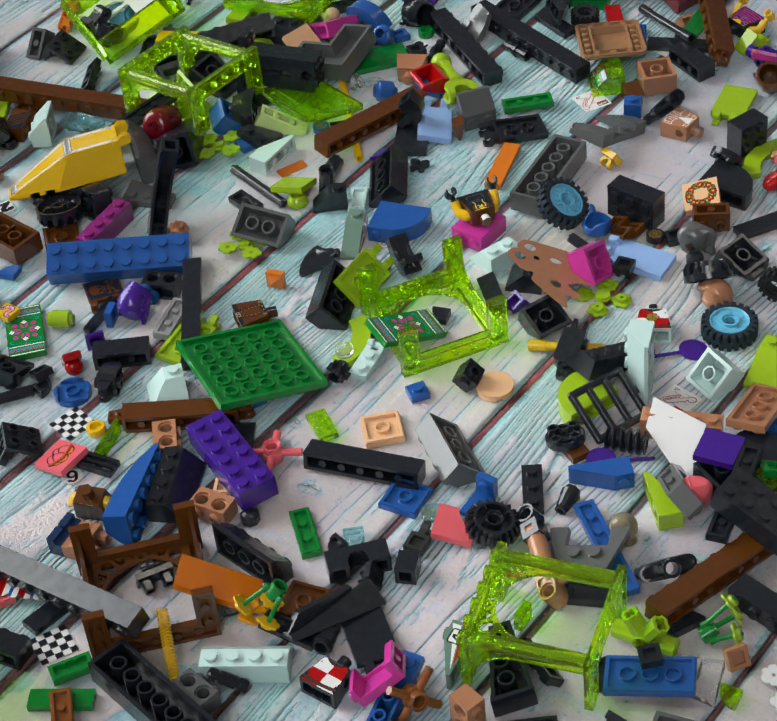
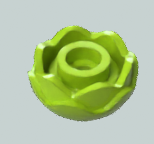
(297, 201)

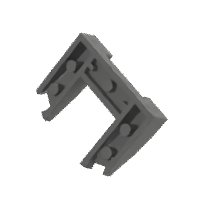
(623, 128)

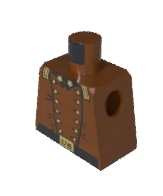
(252, 313)

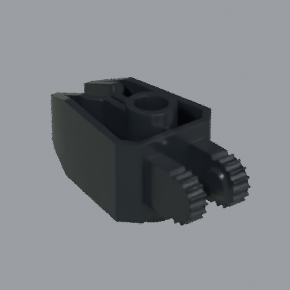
(109, 381)

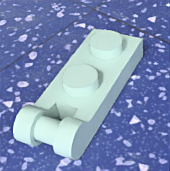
(367, 360)

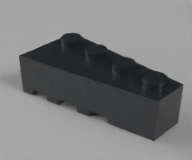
(510, 683)

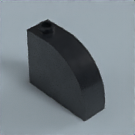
(734, 184)

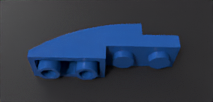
(389, 707)

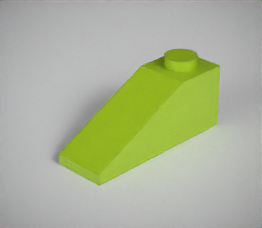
(663, 509)

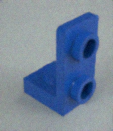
(485, 488)

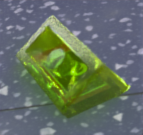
(109, 438)

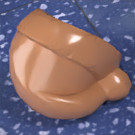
(715, 292)

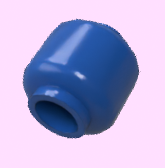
(384, 90)

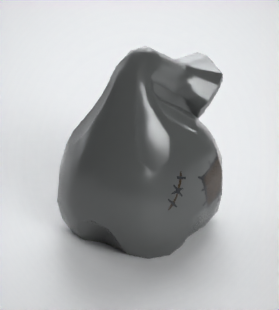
(697, 237)

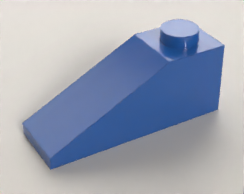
(604, 474)

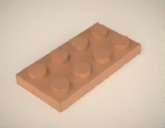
(755, 409)

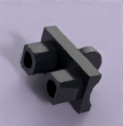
(152, 573)

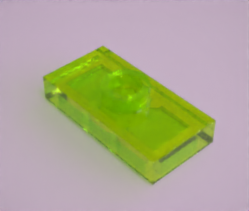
(322, 425)

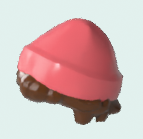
(701, 487)

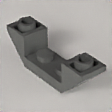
(678, 491)

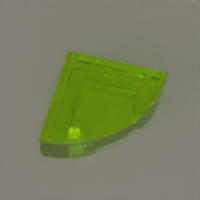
(730, 696)

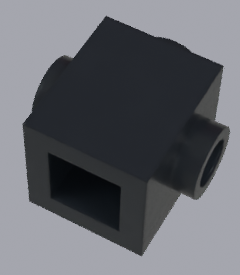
(468, 375)

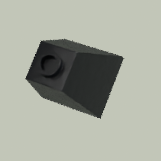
(189, 143)

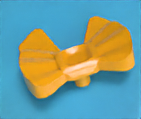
(250, 619)

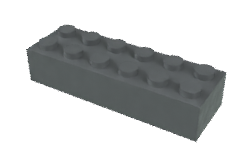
(558, 159)

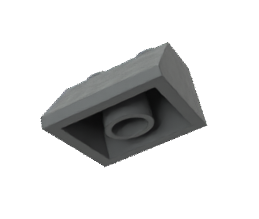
(476, 107)

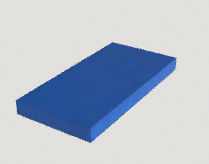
(673, 679)

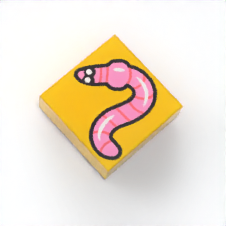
(9, 312)

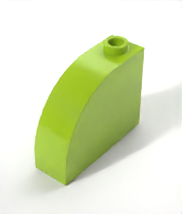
(573, 382)

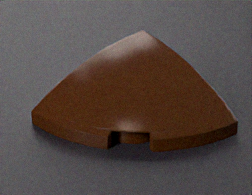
(625, 229)

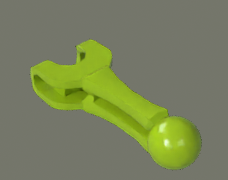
(456, 82)

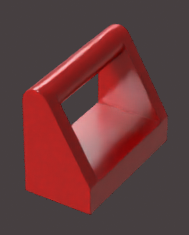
(433, 74)

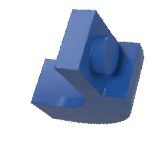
(368, 13)

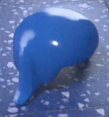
(596, 223)

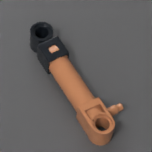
(536, 536)

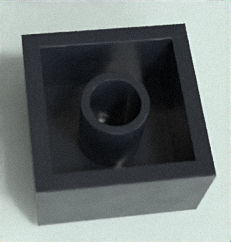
(747, 132)

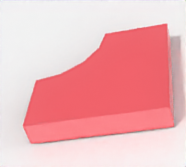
(450, 527)

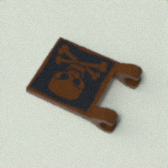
(100, 290)

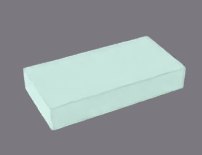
(358, 198)

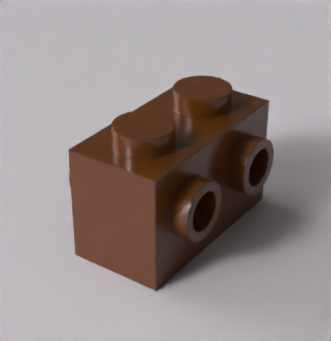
(712, 215)

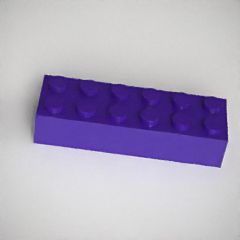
(232, 460)

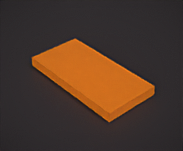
(226, 583)

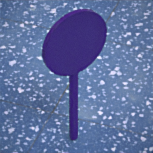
(689, 349)
(604, 453)

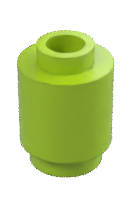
(60, 318)

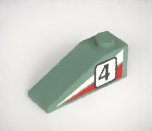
(354, 233)
(451, 652)

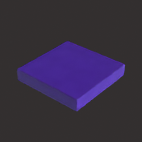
(718, 448)

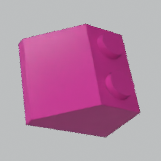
(591, 262)

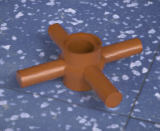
(414, 695)

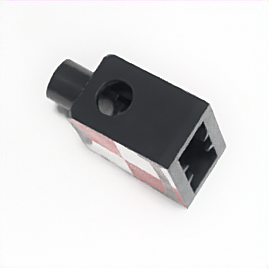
(327, 680)

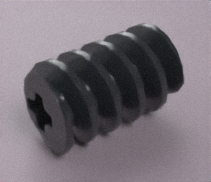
(628, 440)

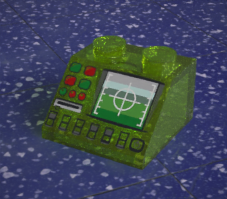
(607, 78)

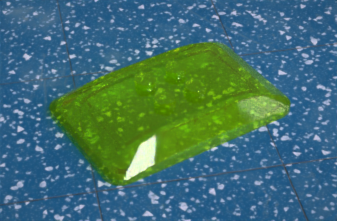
(313, 107)

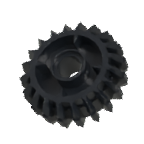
(492, 522)

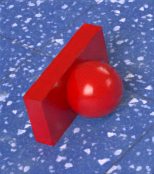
(72, 362)

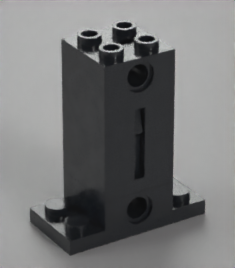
(283, 65)

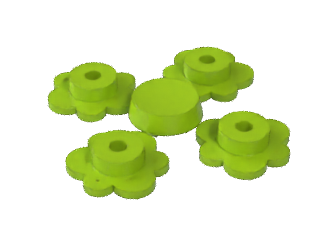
(220, 146)
(244, 246)
(603, 295)

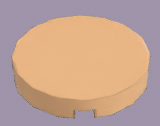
(495, 386)

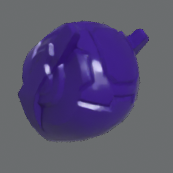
(134, 302)

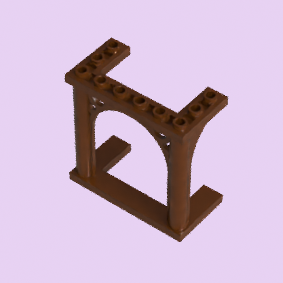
(92, 567)

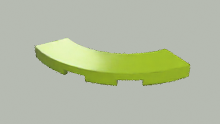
(757, 156)
(359, 338)

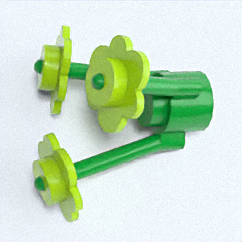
(709, 631)

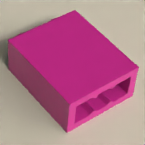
(479, 236)

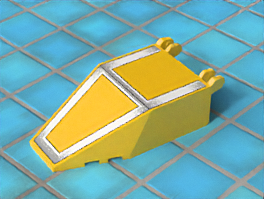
(77, 162)

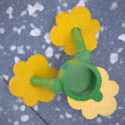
(272, 600)

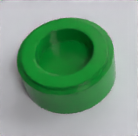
(426, 32)

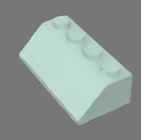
(640, 356)
(251, 663)

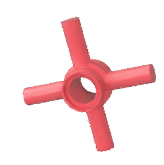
(274, 452)

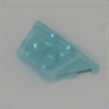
(83, 122)

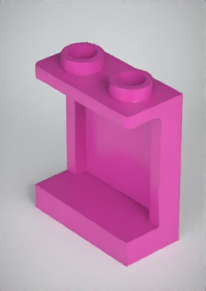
(372, 685)

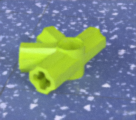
(637, 631)

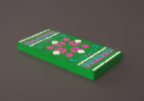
(386, 327)
(26, 334)

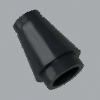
(568, 497)
(325, 641)

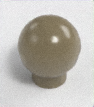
(625, 519)

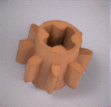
(178, 227)

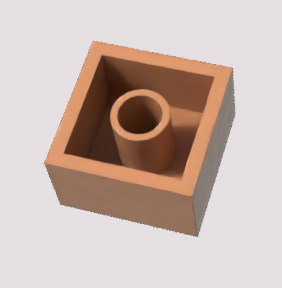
(656, 76)

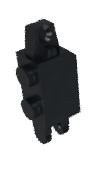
(570, 342)

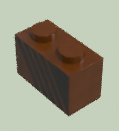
(20, 124)

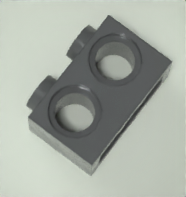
(199, 690)

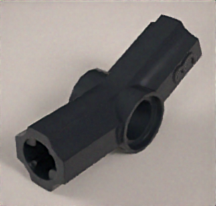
(328, 171)

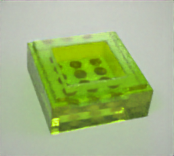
(522, 615)

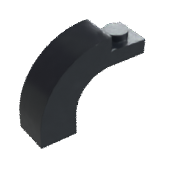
(401, 252)

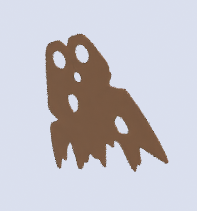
(546, 271)

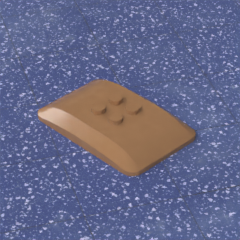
(610, 40)

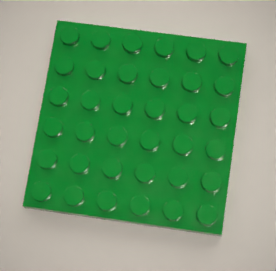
(251, 364)

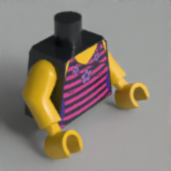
(744, 18)

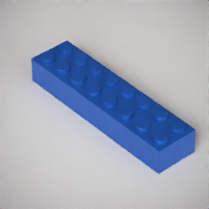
(116, 257)

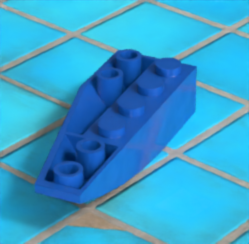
(126, 511)

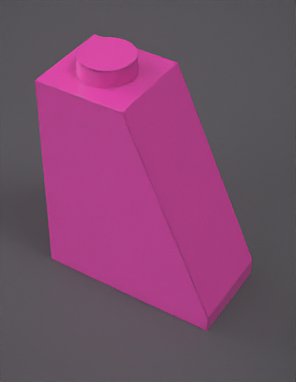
(330, 27)

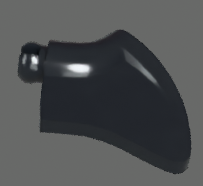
(317, 259)

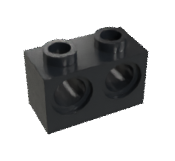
(165, 283)

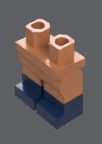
(60, 542)

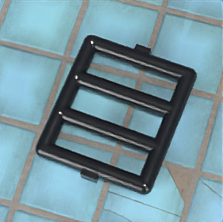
(604, 380)

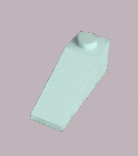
(269, 156)

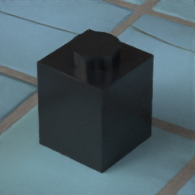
(407, 567)

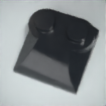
(12, 370)

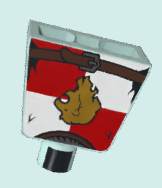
(662, 322)

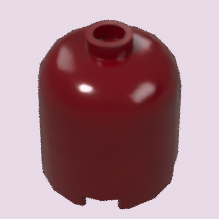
(161, 120)

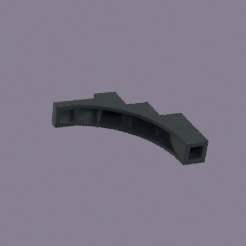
(162, 186)

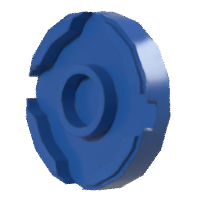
(73, 392)

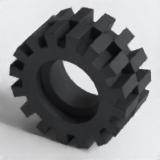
(584, 14)
(766, 285)

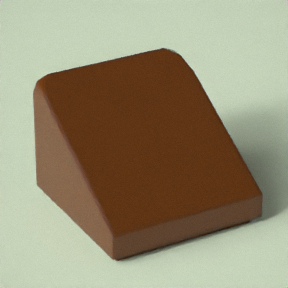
(632, 88)
(458, 126)

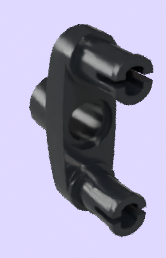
(665, 106)
(657, 570)

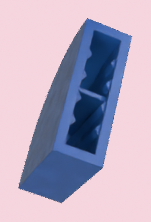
(397, 218)

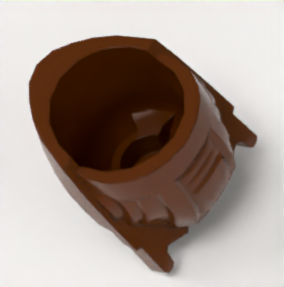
(767, 76)

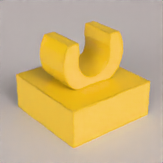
(610, 157)

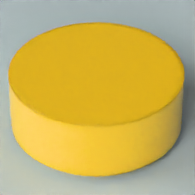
(96, 429)

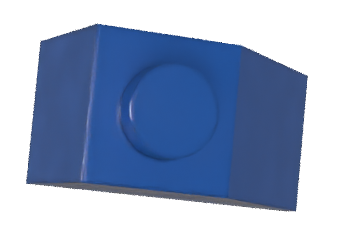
(633, 105)

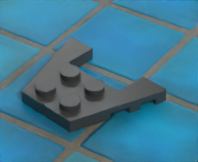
(592, 555)

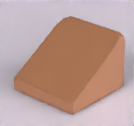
(683, 20)

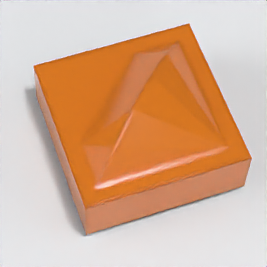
(275, 278)

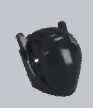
(415, 13)

